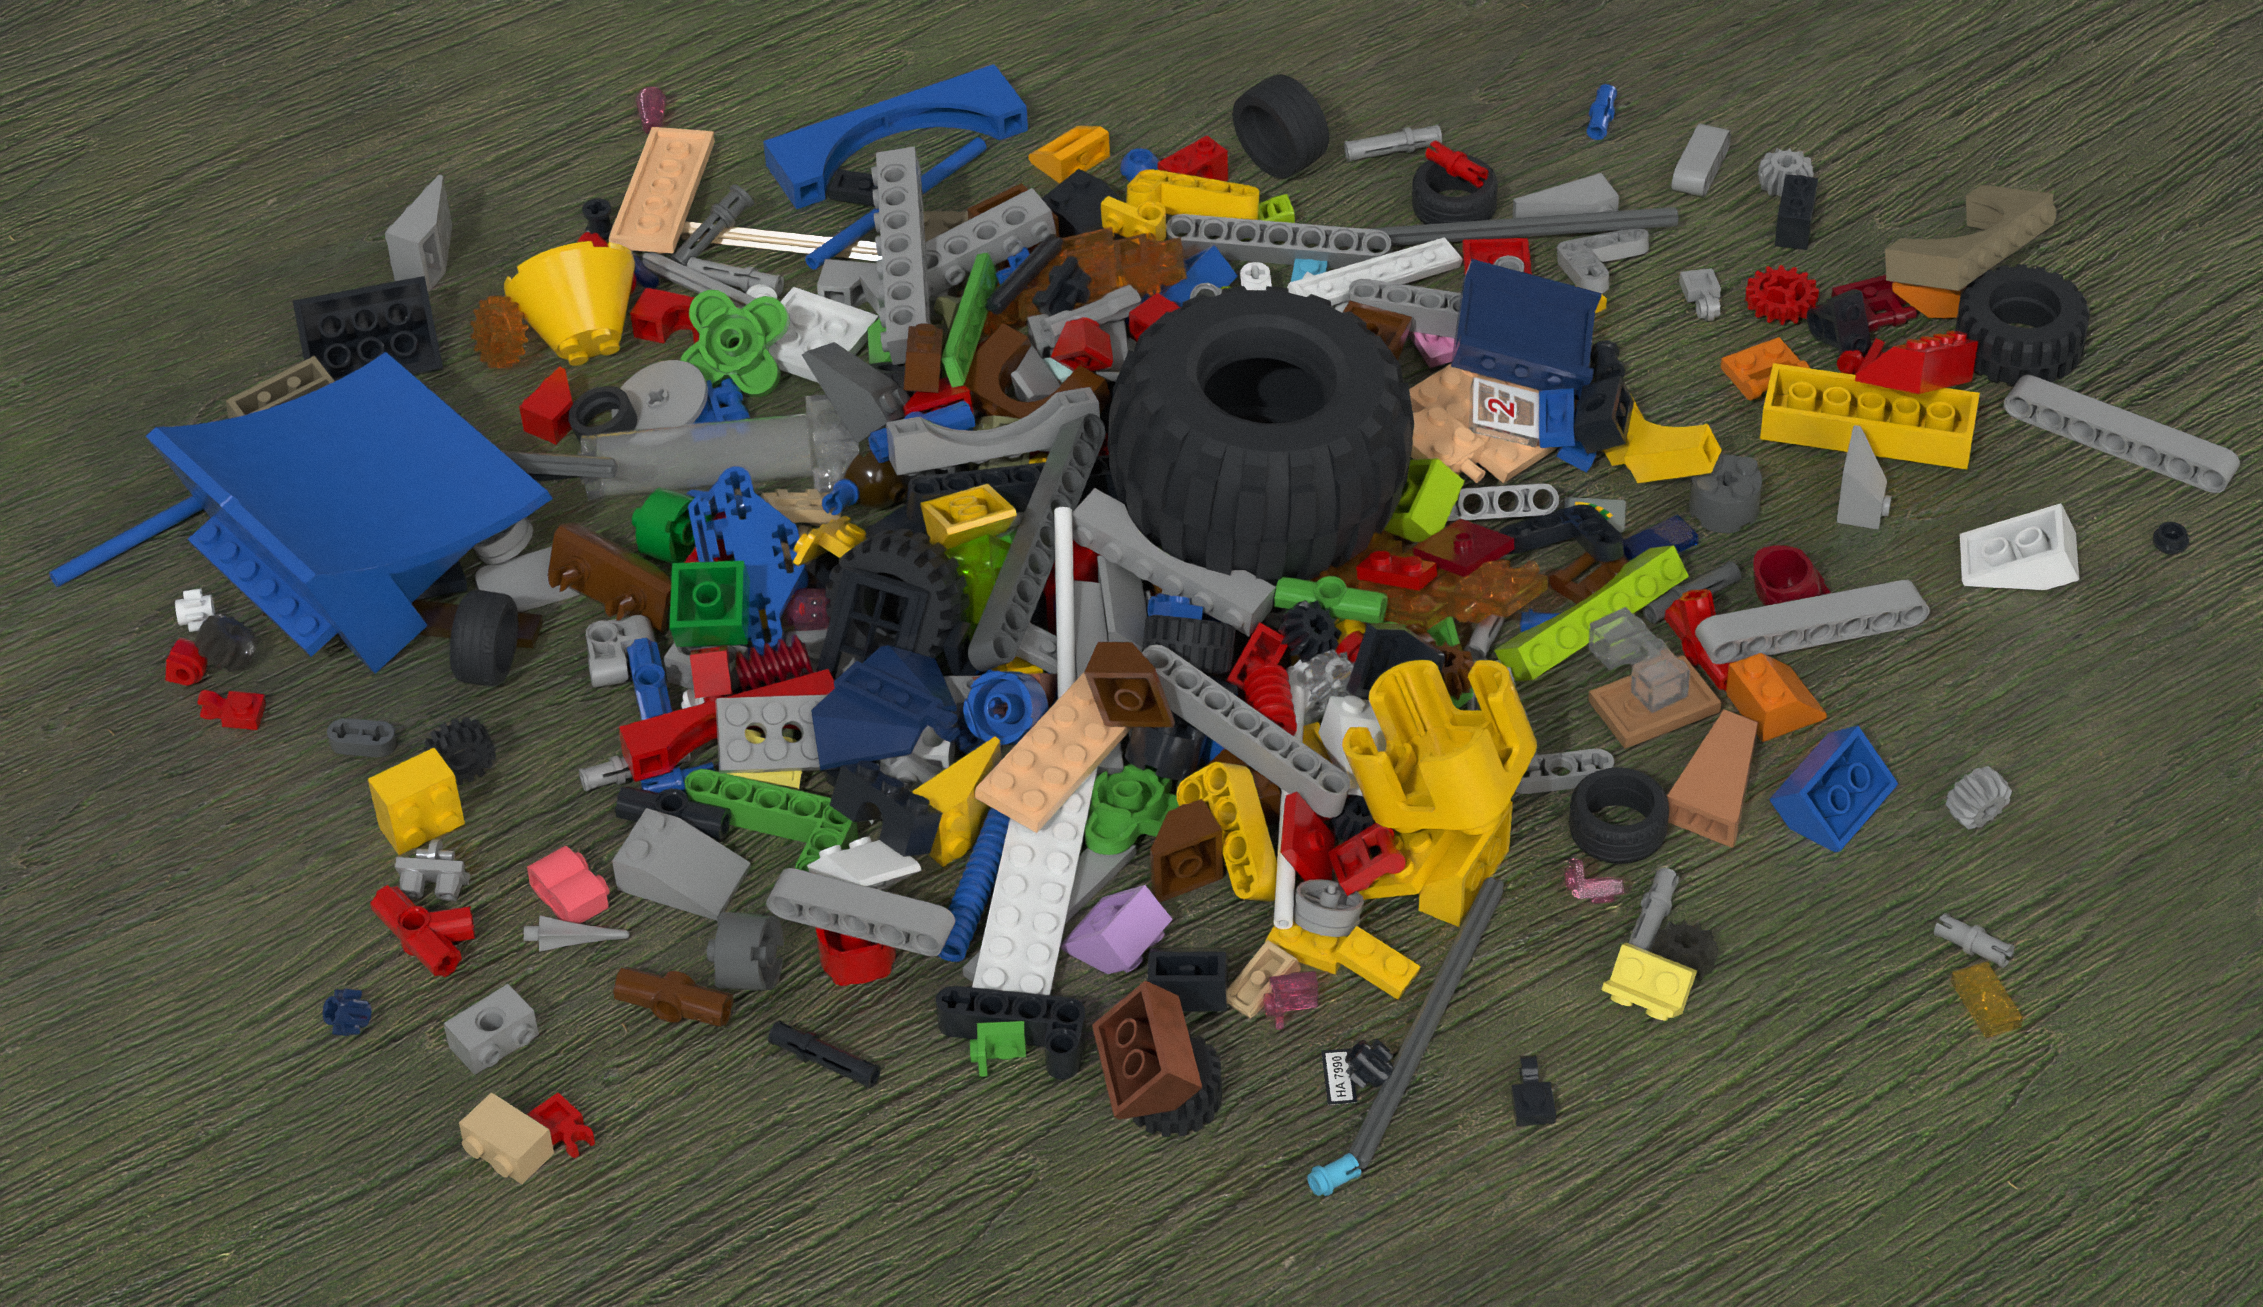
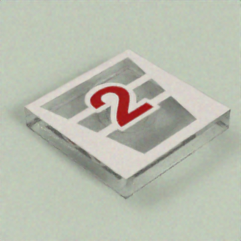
(1504, 412)

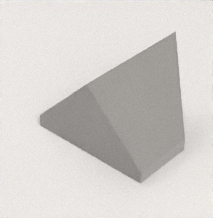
(1033, 378)

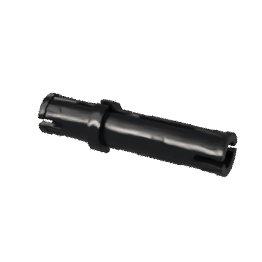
(810, 1048)

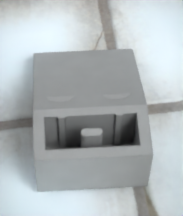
(421, 236)

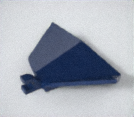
(883, 709)

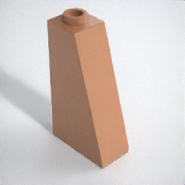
(1715, 781)

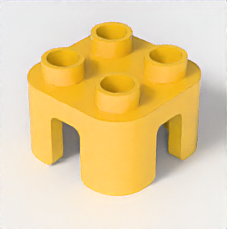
(1441, 761)

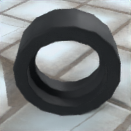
(597, 401)

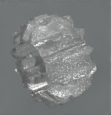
(1327, 677)

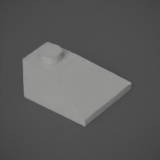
(1862, 485)

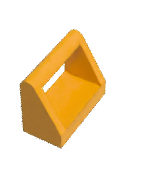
(1076, 149)

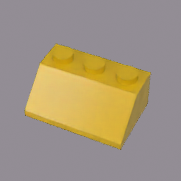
(1463, 870)

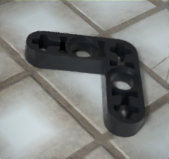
(1575, 522)

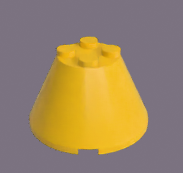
(576, 297)

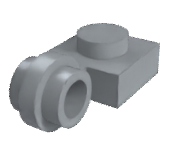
(1704, 289)

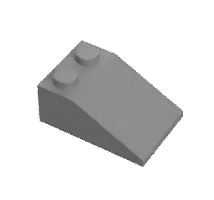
(678, 866)

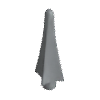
(558, 933)

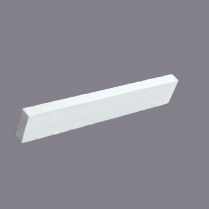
(1395, 267)

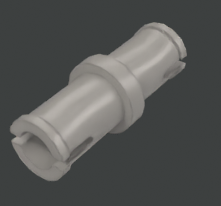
(1974, 940)

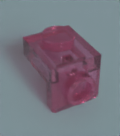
(1598, 889)
(1290, 993)

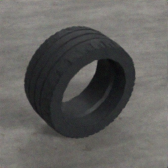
(1280, 126)

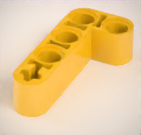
(1194, 195)
(1245, 836)

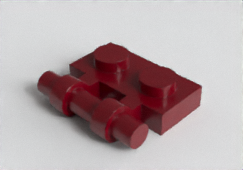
(1878, 296)

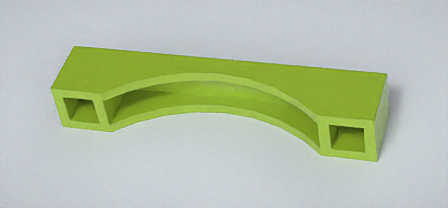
(1561, 636)

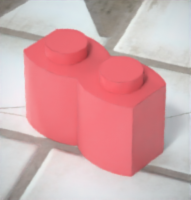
(568, 886)

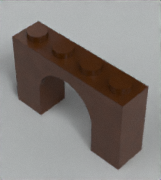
(991, 377)

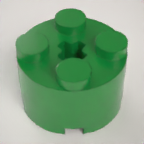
(665, 526)

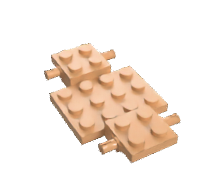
(1444, 433)

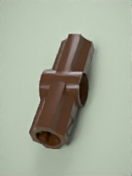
(673, 996)

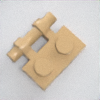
(800, 506)

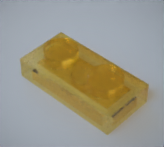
(1986, 999)

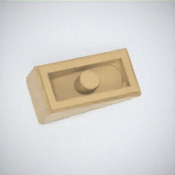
(1247, 989)

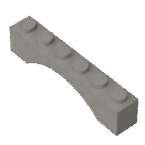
(922, 445)
(1108, 530)

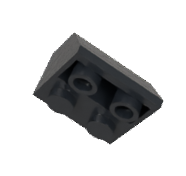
(1193, 974)

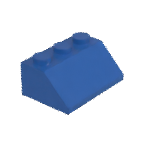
(1203, 267)
(1834, 789)

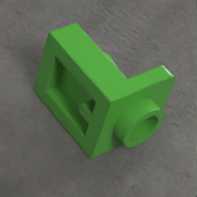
(996, 1041)

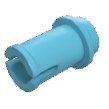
(1326, 1178)

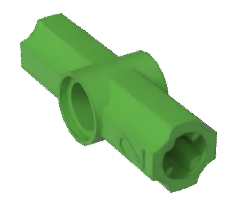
(1333, 593)

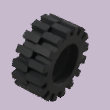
(461, 736)

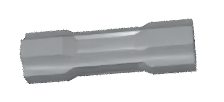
(1112, 307)

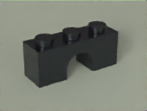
(867, 793)

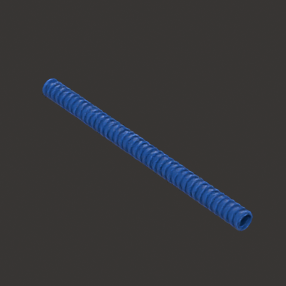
(976, 883)

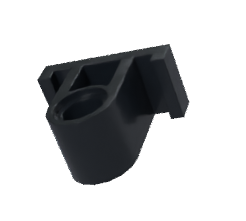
(1841, 322)

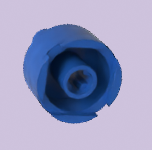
(996, 691)

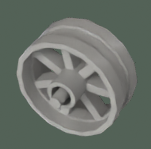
(505, 543)
(1326, 908)

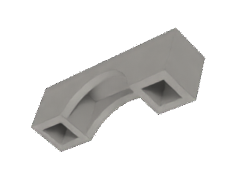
(842, 283)

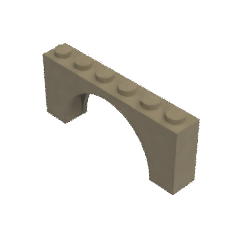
(2008, 221)

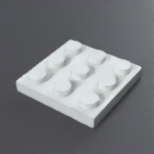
(816, 323)

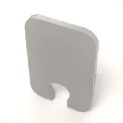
(523, 580)

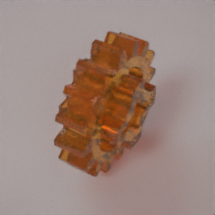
(499, 331)

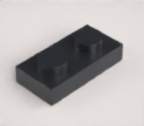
(852, 187)

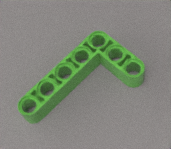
(775, 811)

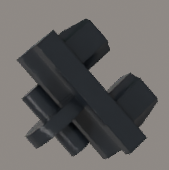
(1066, 288)

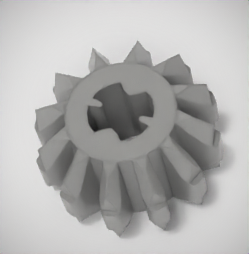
(1777, 165)
(1978, 797)

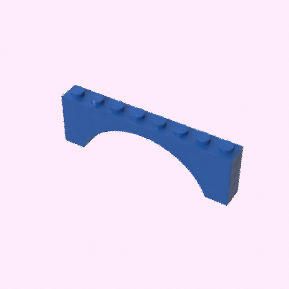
(972, 101)

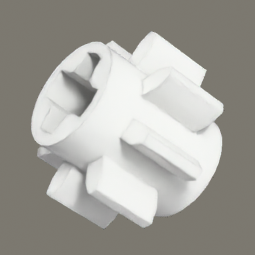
(194, 609)

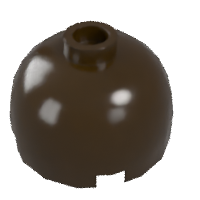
(876, 482)

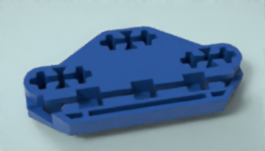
(756, 543)

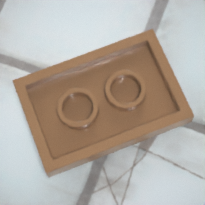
(1635, 723)

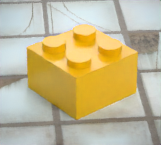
(416, 801)

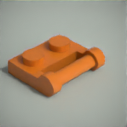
(1753, 366)

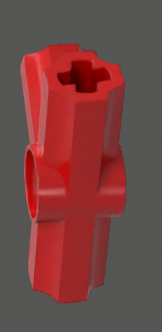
(1683, 618)
(424, 932)

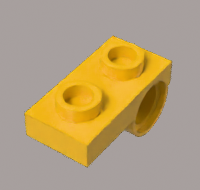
(1133, 221)

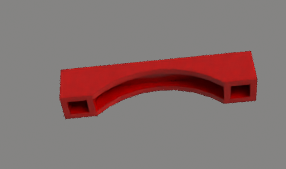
(660, 742)

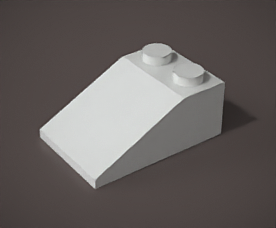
(2022, 552)
(1338, 718)

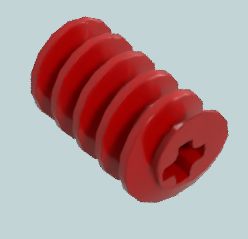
(1269, 693)

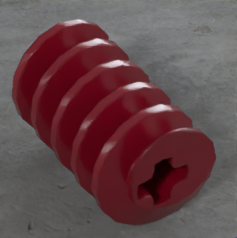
(773, 663)

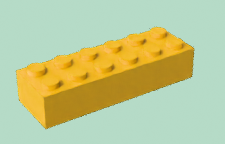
(1824, 406)

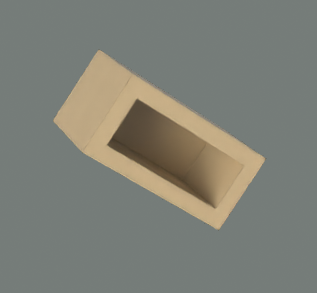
(506, 1138)

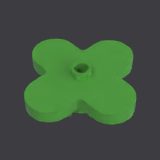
(722, 323)
(1127, 807)

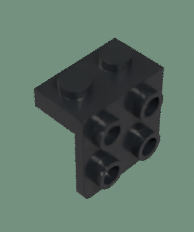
(1385, 647)

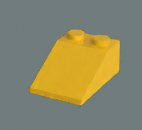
(967, 516)
(954, 796)

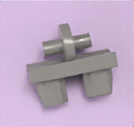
(432, 866)

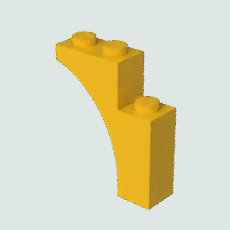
(1665, 451)

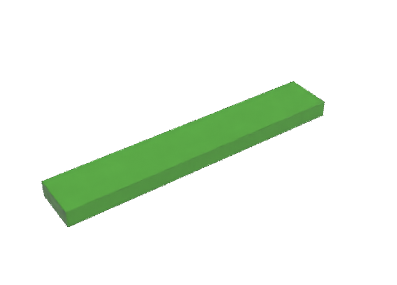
(969, 320)

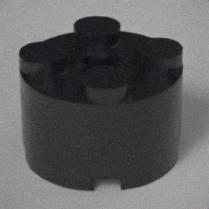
(1169, 749)

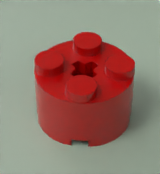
(853, 959)

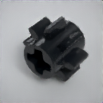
(1369, 1063)

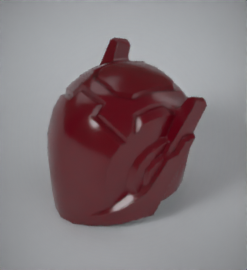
(1785, 575)

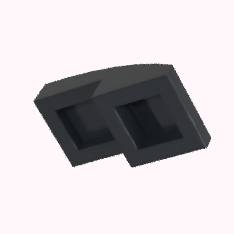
(957, 648)

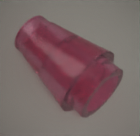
(651, 107)

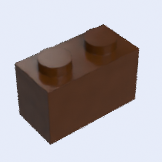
(923, 358)

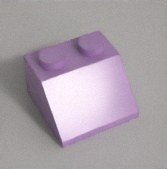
(1118, 931)

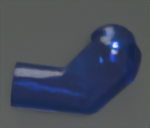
(644, 275)

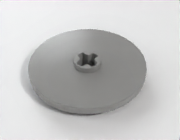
(666, 394)

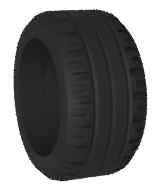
(1436, 208)
(484, 638)
(1619, 788)

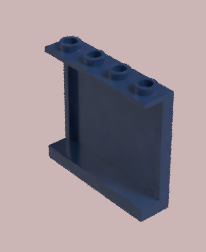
(1524, 329)

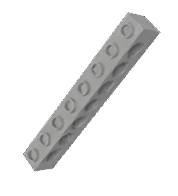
(901, 248)

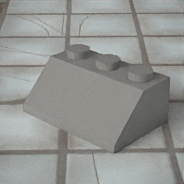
(1123, 603)

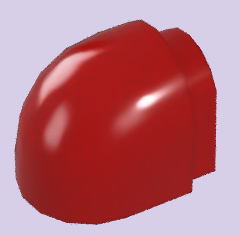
(184, 663)

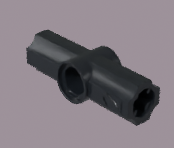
(705, 817)

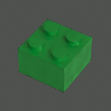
(709, 603)

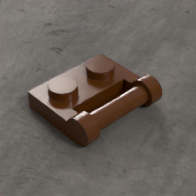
(1562, 579)

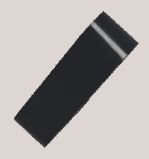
(1048, 1021)

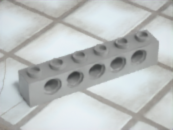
(998, 231)

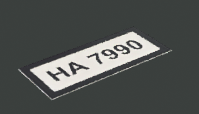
(1339, 1086)

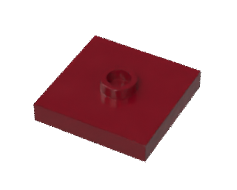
(1464, 547)

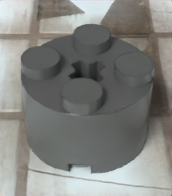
(1727, 495)
(746, 951)

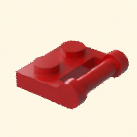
(1355, 864)

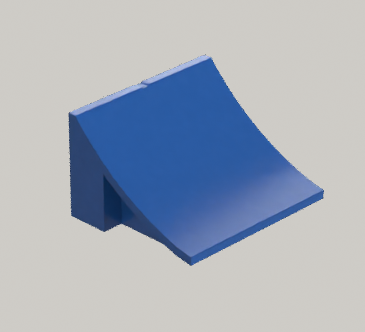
(346, 504)

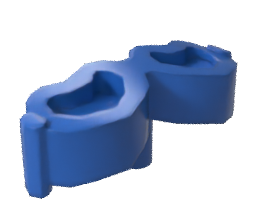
(1014, 262)

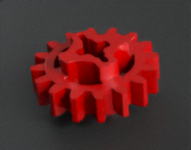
(1781, 294)

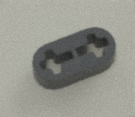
(362, 737)

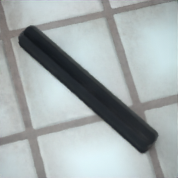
(1024, 274)

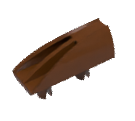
(608, 575)

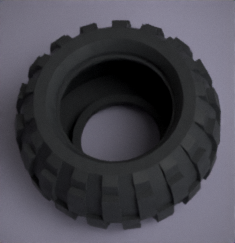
(1260, 433)

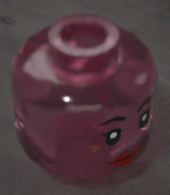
(807, 609)

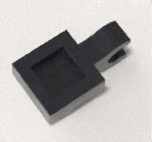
(1532, 1100)

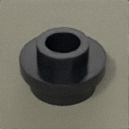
(2171, 538)

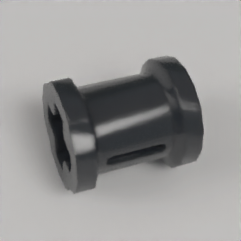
(597, 216)
(1605, 356)

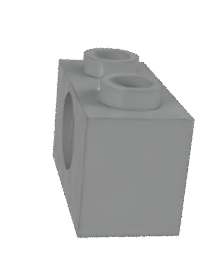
(491, 1029)

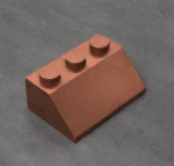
(1146, 1053)

